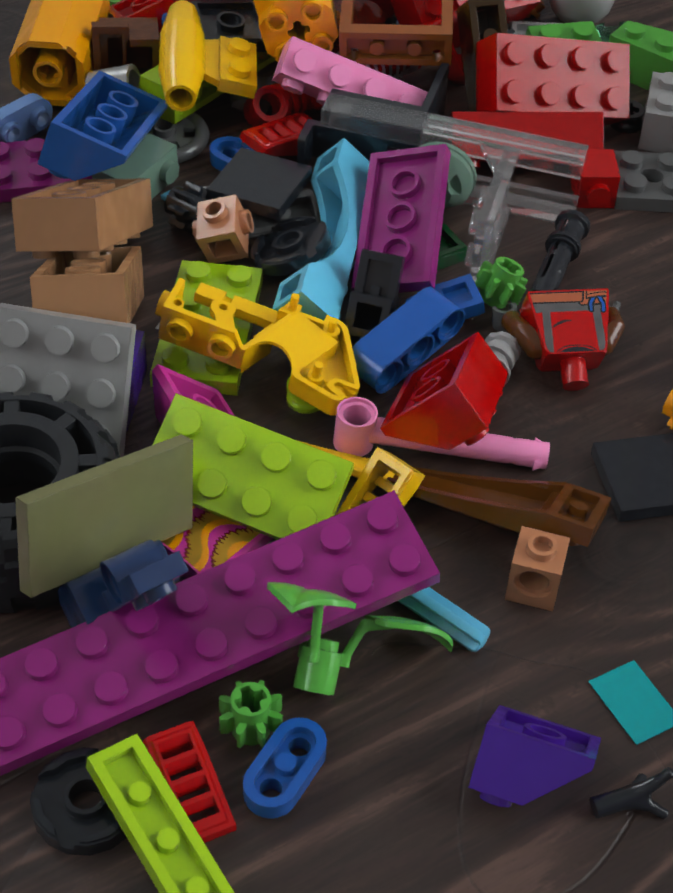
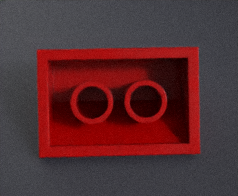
(449, 397)

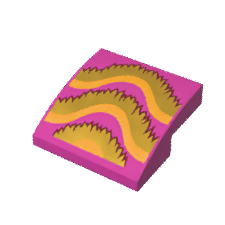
(212, 542)

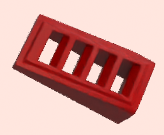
(277, 136)
(179, 751)

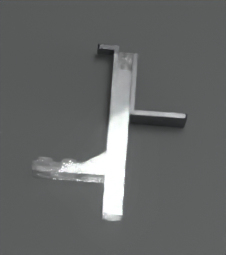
(390, 125)

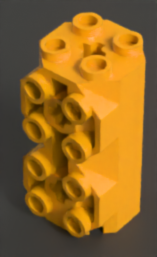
(305, 19)
(55, 48)

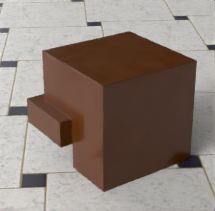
(126, 42)

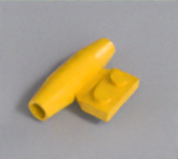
(190, 59)

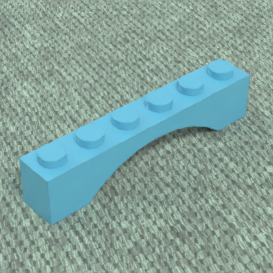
(340, 190)

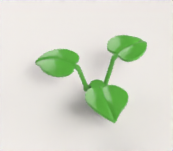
(319, 656)

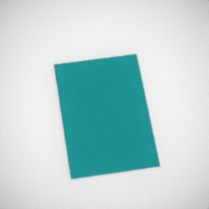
(634, 701)

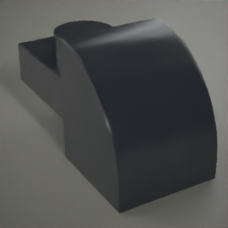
(374, 291)

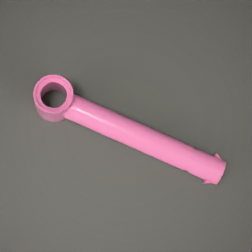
(359, 428)

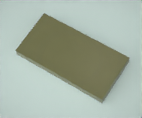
(103, 512)

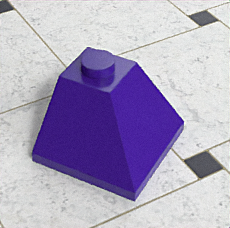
(529, 757)

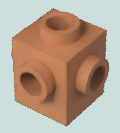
(217, 223)

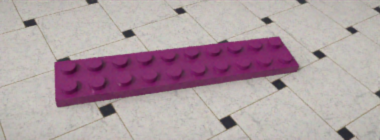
(204, 629)

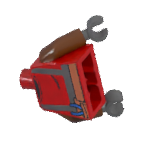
(564, 330)

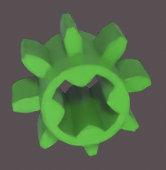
(501, 282)
(250, 713)

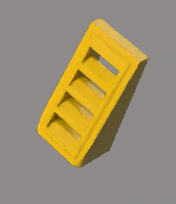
(373, 476)

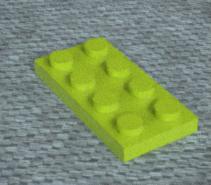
(233, 279)
(256, 472)

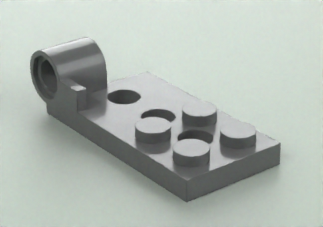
(635, 190)

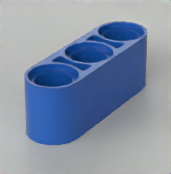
(406, 339)

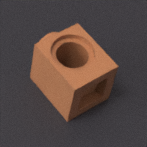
(537, 568)

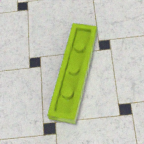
(154, 820)

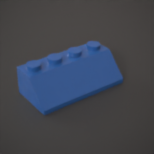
(99, 128)

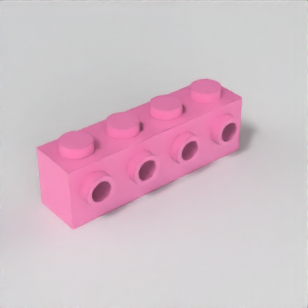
(317, 71)

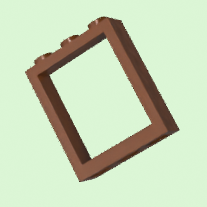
(396, 43)

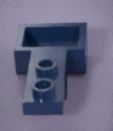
(133, 576)

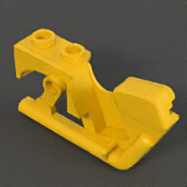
(317, 348)

